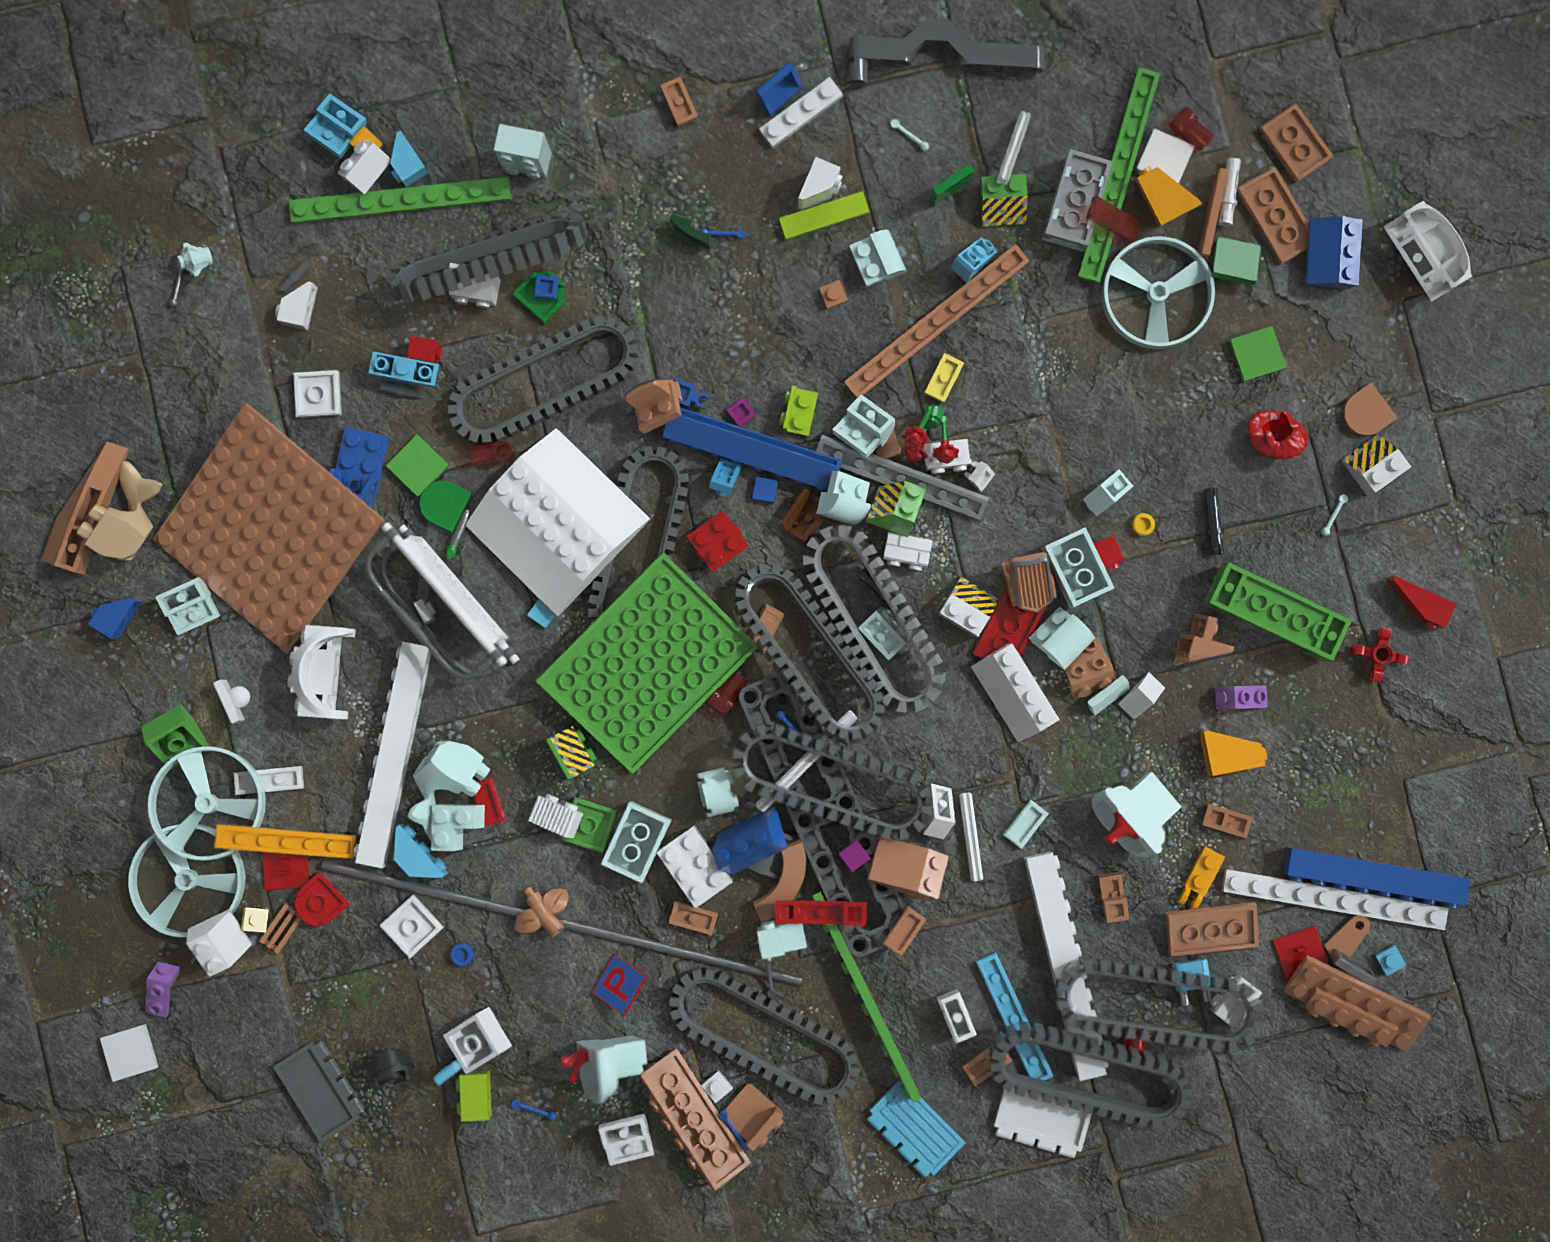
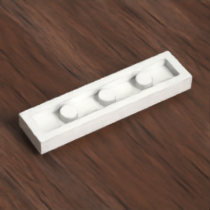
(801, 112)

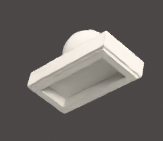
(232, 700)

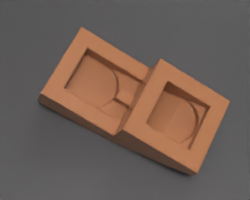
(1227, 821)
(1113, 897)

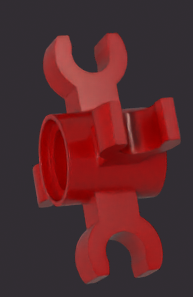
(1376, 671)

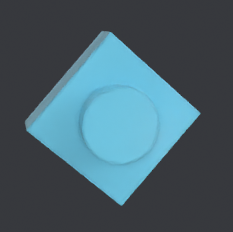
(1389, 960)

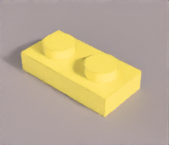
(944, 378)

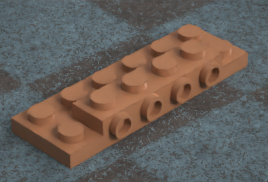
(1356, 1005)
(693, 1120)

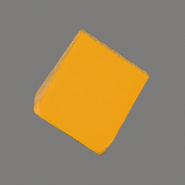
(363, 134)

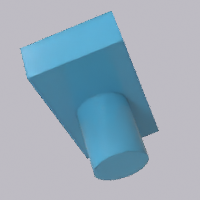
(725, 476)

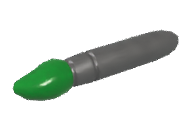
(452, 547)

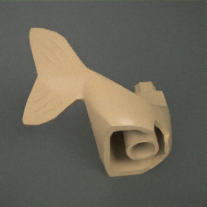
(122, 532)

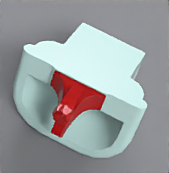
(1136, 815)
(604, 1062)

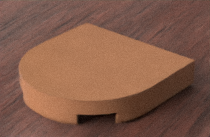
(1367, 412)

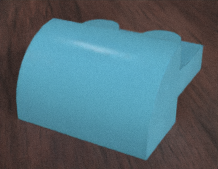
(334, 125)

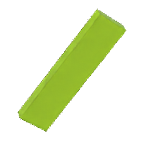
(824, 216)

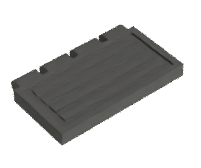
(317, 1090)

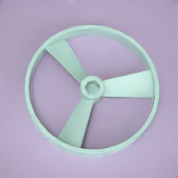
(1157, 292)
(207, 803)
(184, 880)

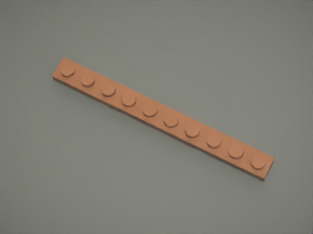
(936, 321)

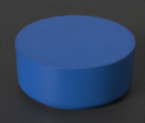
(462, 954)

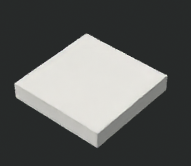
(1167, 154)
(317, 394)
(411, 926)
(129, 1052)

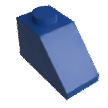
(114, 617)

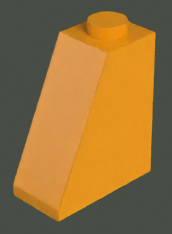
(1164, 195)
(1230, 754)

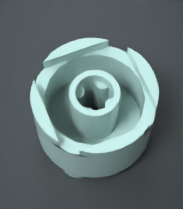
(716, 791)

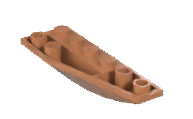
(65, 546)

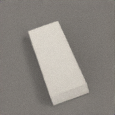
(272, 780)

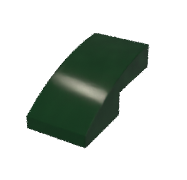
(685, 227)

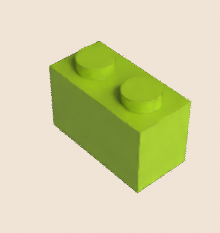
(474, 1096)

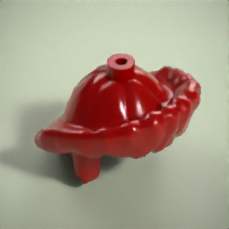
(1277, 434)

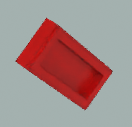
(488, 796)

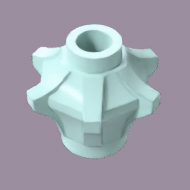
(194, 259)

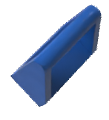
(779, 89)

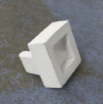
(981, 475)

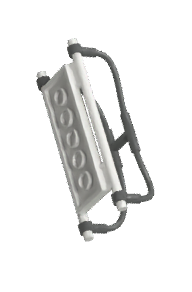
(451, 592)

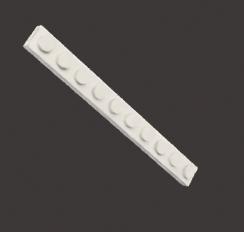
(1334, 899)

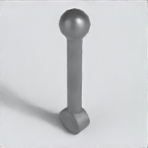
(173, 302)
(771, 992)

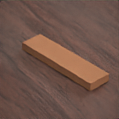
(1212, 212)

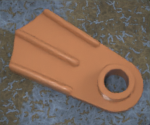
(1348, 936)

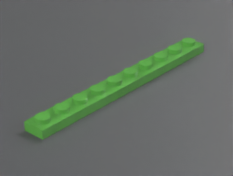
(1120, 172)
(400, 200)
(869, 1007)

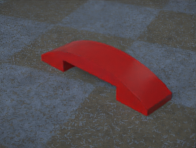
(820, 912)

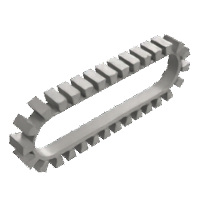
(844, 531)

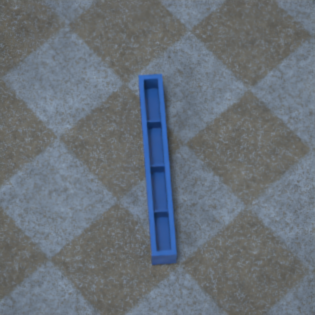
(752, 449)
(1376, 876)

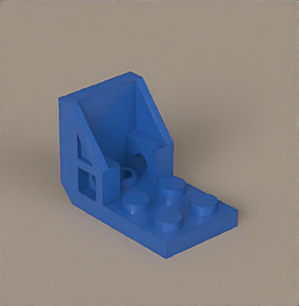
(361, 463)

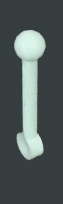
(895, 125)
(1342, 499)

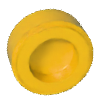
(1143, 524)

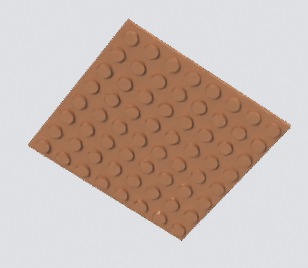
(268, 528)

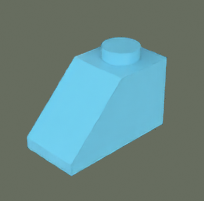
(406, 162)

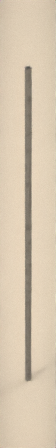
(571, 925)

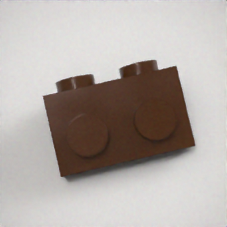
(802, 517)

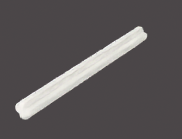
(802, 764)

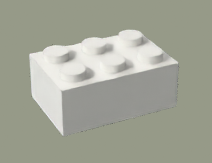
(694, 866)

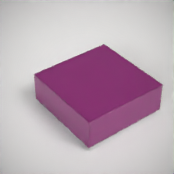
(741, 412)
(854, 855)

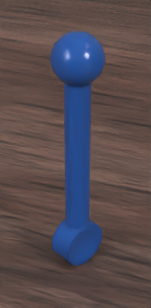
(740, 233)
(781, 716)
(517, 1104)
(724, 1116)

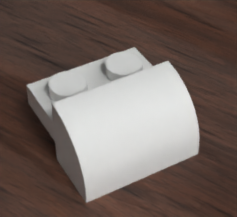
(626, 1139)

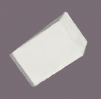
(1141, 696)

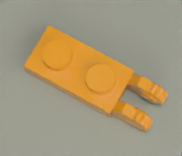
(1201, 876)

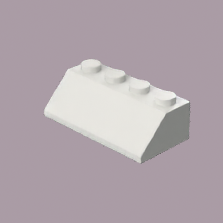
(1014, 692)

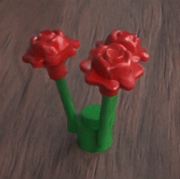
(916, 440)

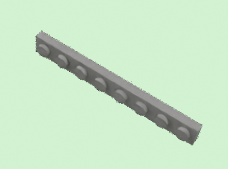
(892, 472)

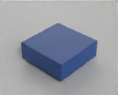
(546, 287)
(765, 490)

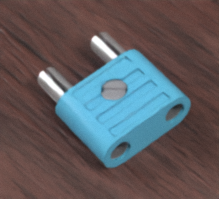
(1194, 966)

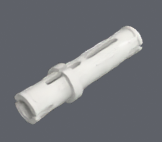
(1229, 194)

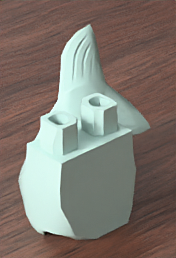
(448, 768)

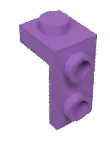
(1241, 697)
(159, 987)

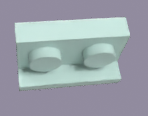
(877, 258)
(864, 426)
(844, 499)
(188, 605)
(1062, 637)

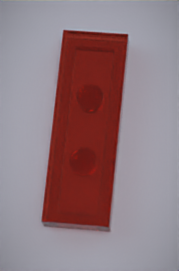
(1113, 219)

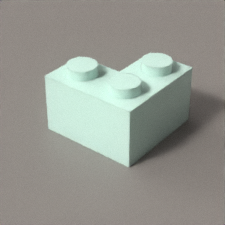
(449, 822)
(780, 938)

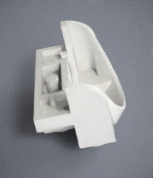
(1430, 249)
(317, 671)

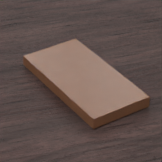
(1276, 215)
(1212, 929)

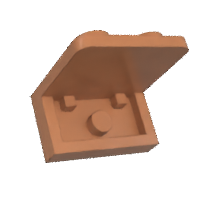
(1090, 671)
(754, 1116)

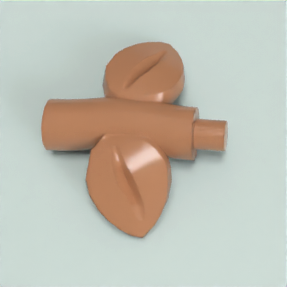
(542, 912)

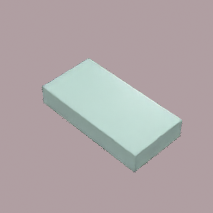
(1108, 695)
(1025, 824)

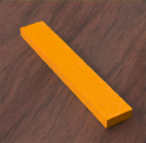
(284, 841)

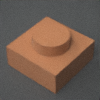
(833, 294)

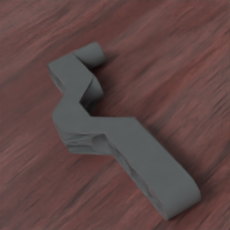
(944, 34)

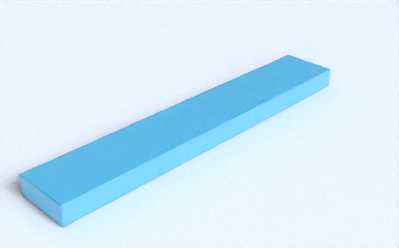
(1012, 1013)

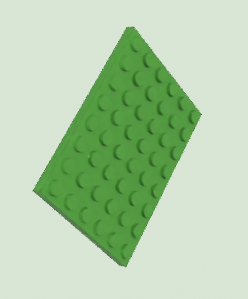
(647, 663)

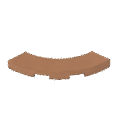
(789, 882)

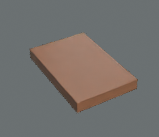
(1296, 143)

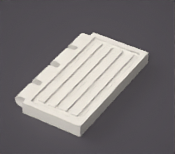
(1041, 1121)

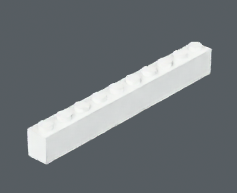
(393, 755)
(1062, 950)

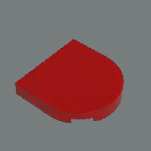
(319, 901)

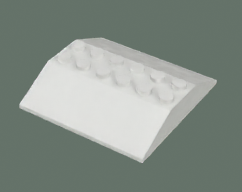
(556, 520)

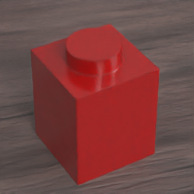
(425, 350)
(1109, 553)

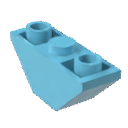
(973, 259)
(404, 370)
(416, 856)

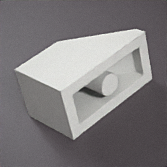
(297, 307)
(942, 814)

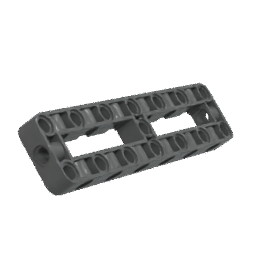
(811, 835)

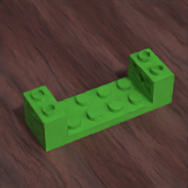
(1277, 611)

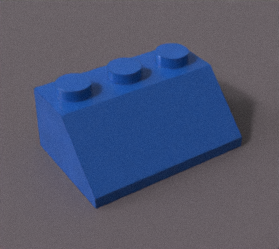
(1333, 252)
(749, 842)

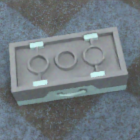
(1079, 181)

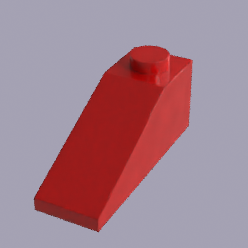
(1425, 605)

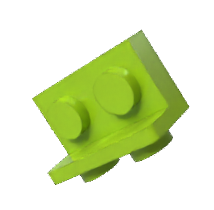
(799, 411)

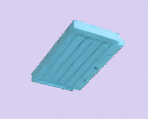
(917, 1127)

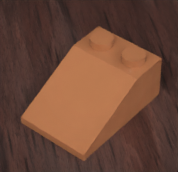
(908, 868)

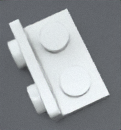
(958, 464)

